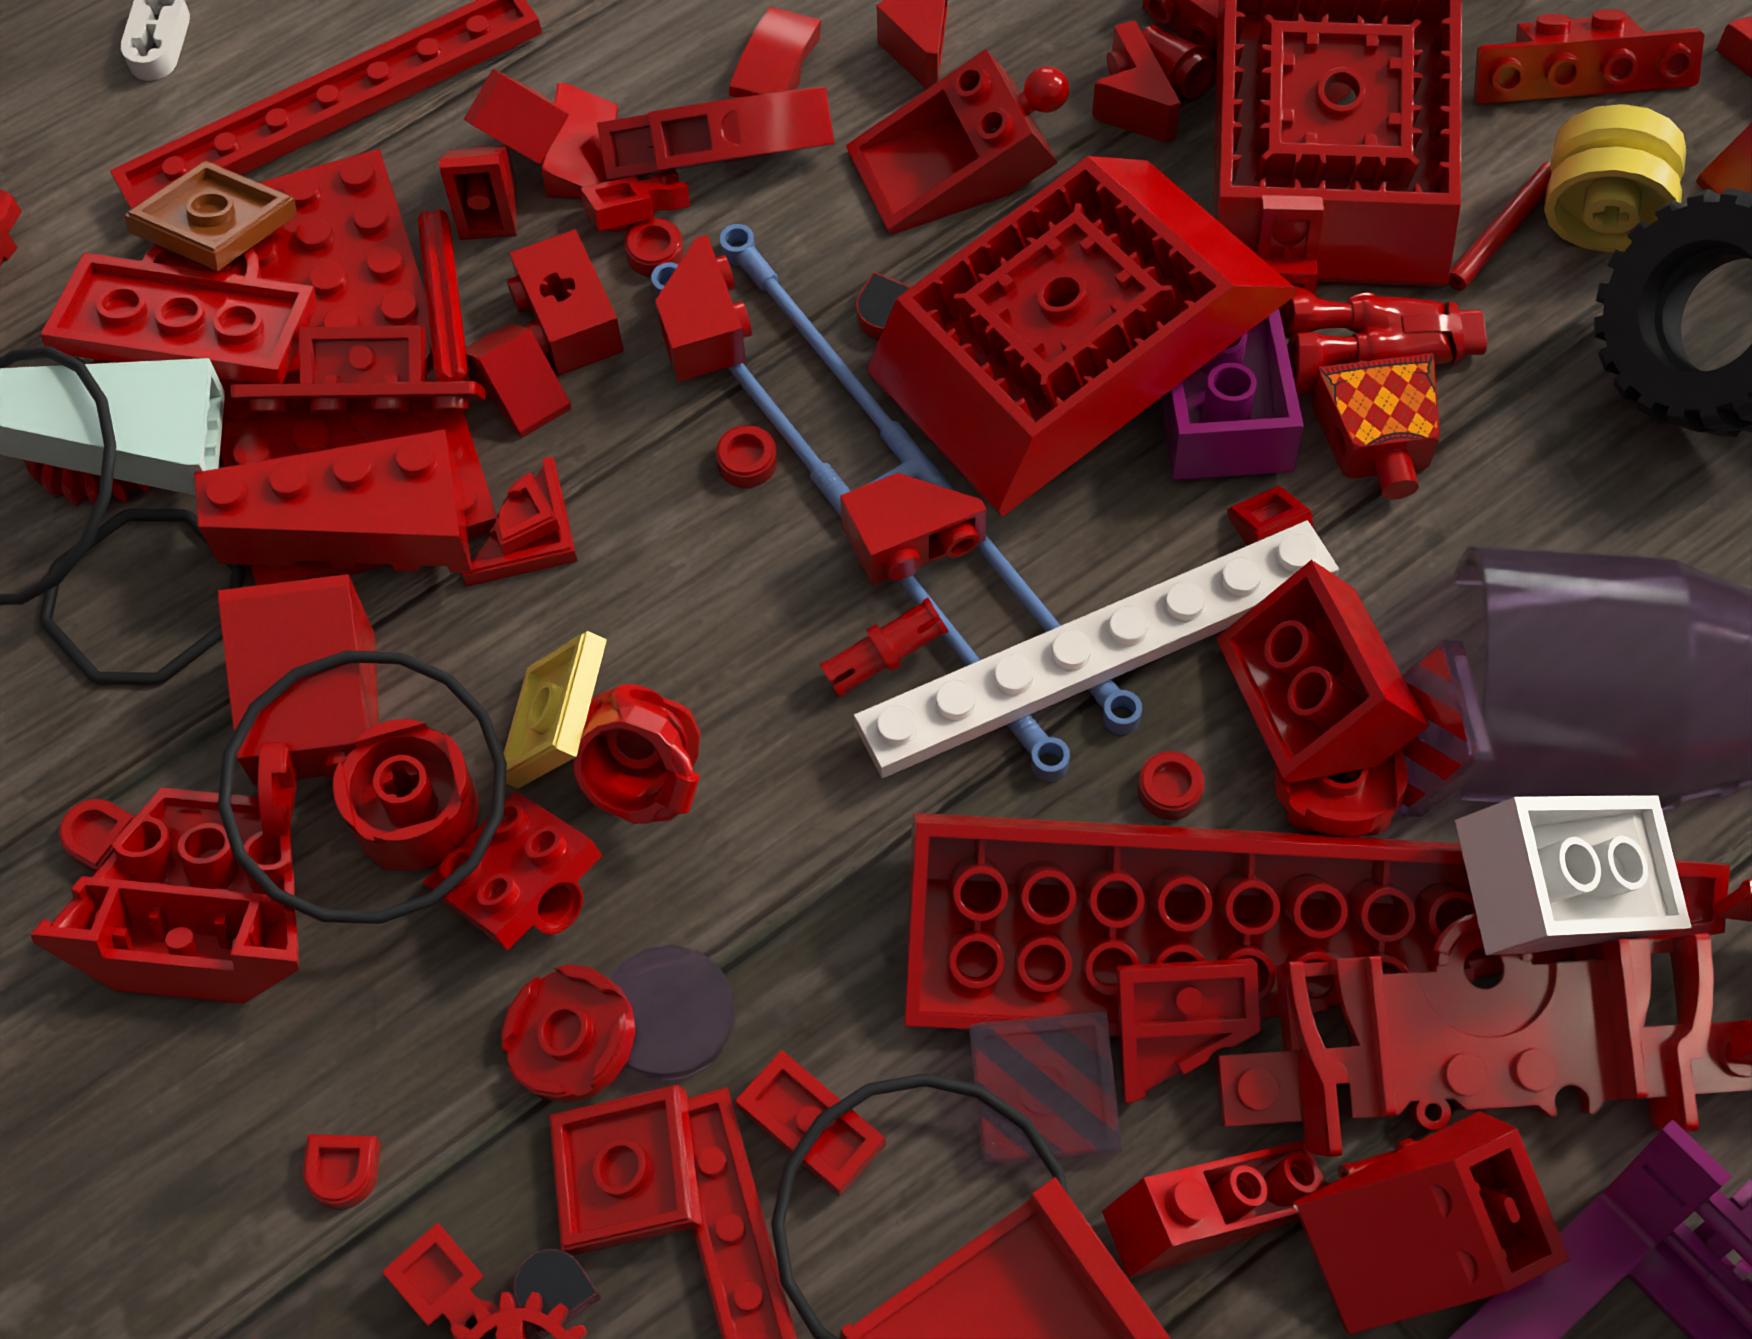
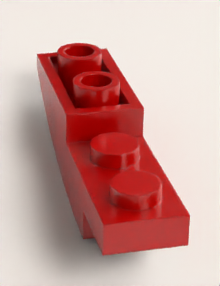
(716, 132)

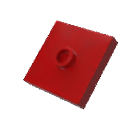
(624, 1170)

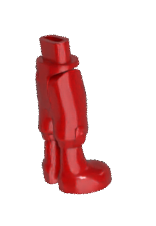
(1384, 330)

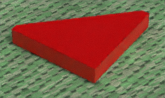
(541, 554)

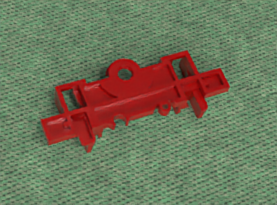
(1490, 1047)

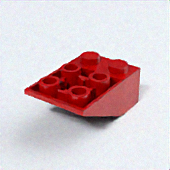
(1432, 1226)

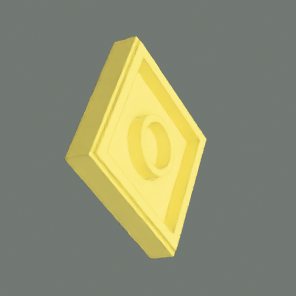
(552, 709)

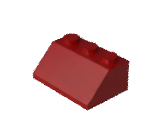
(1320, 678)

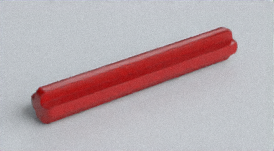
(442, 297)

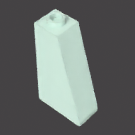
(160, 411)

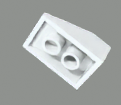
(1570, 872)

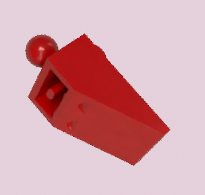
(939, 147)

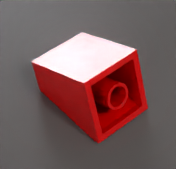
(284, 627)

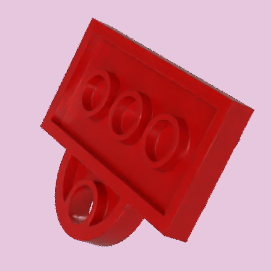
(181, 311)

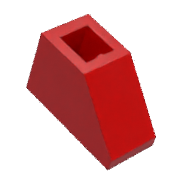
(698, 317)
(909, 523)

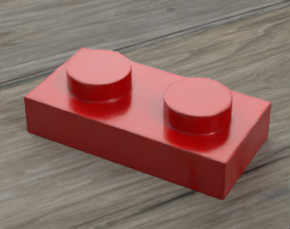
(786, 1103)

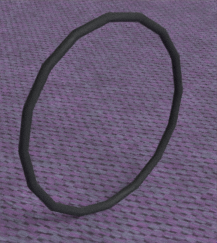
(106, 471)
(404, 908)
(845, 1105)

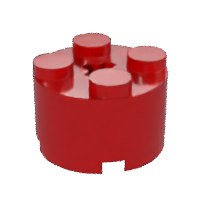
(406, 795)

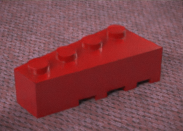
(340, 506)

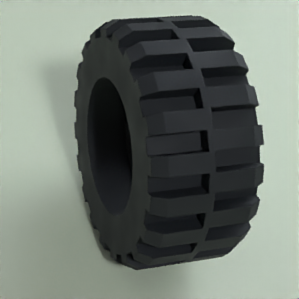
(1647, 308)

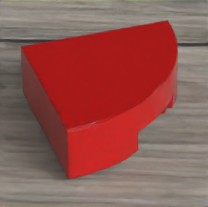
(524, 516)
(276, 793)

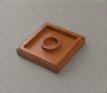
(210, 215)

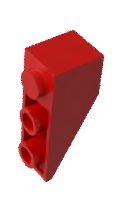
(1209, 1206)

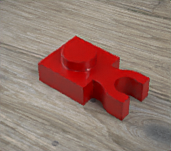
(627, 200)
(437, 1279)

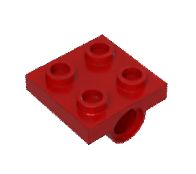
(523, 876)

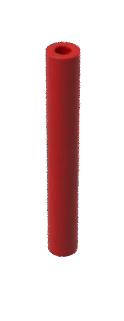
(1500, 229)

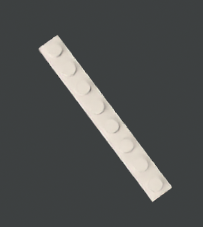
(1083, 652)

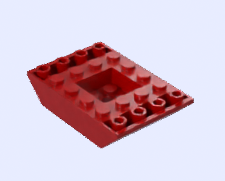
(1378, 163)
(1033, 386)

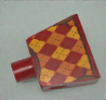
(1380, 419)

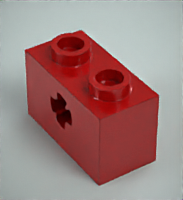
(565, 301)

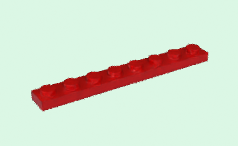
(336, 96)

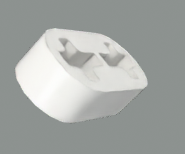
(144, 30)

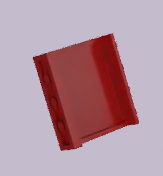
(1020, 1279)

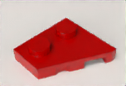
(1180, 1016)

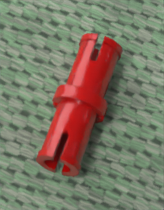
(884, 647)

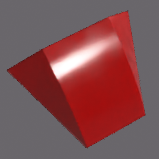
(178, 908)

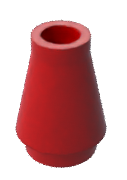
(1183, 62)

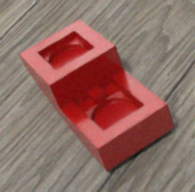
(775, 54)
(1291, 237)

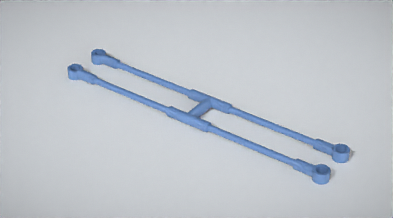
(916, 465)

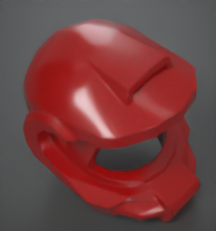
(638, 747)

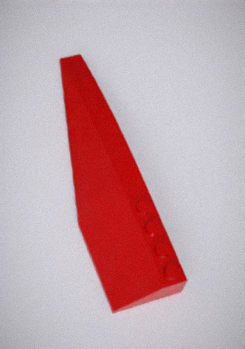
(1044, 910)

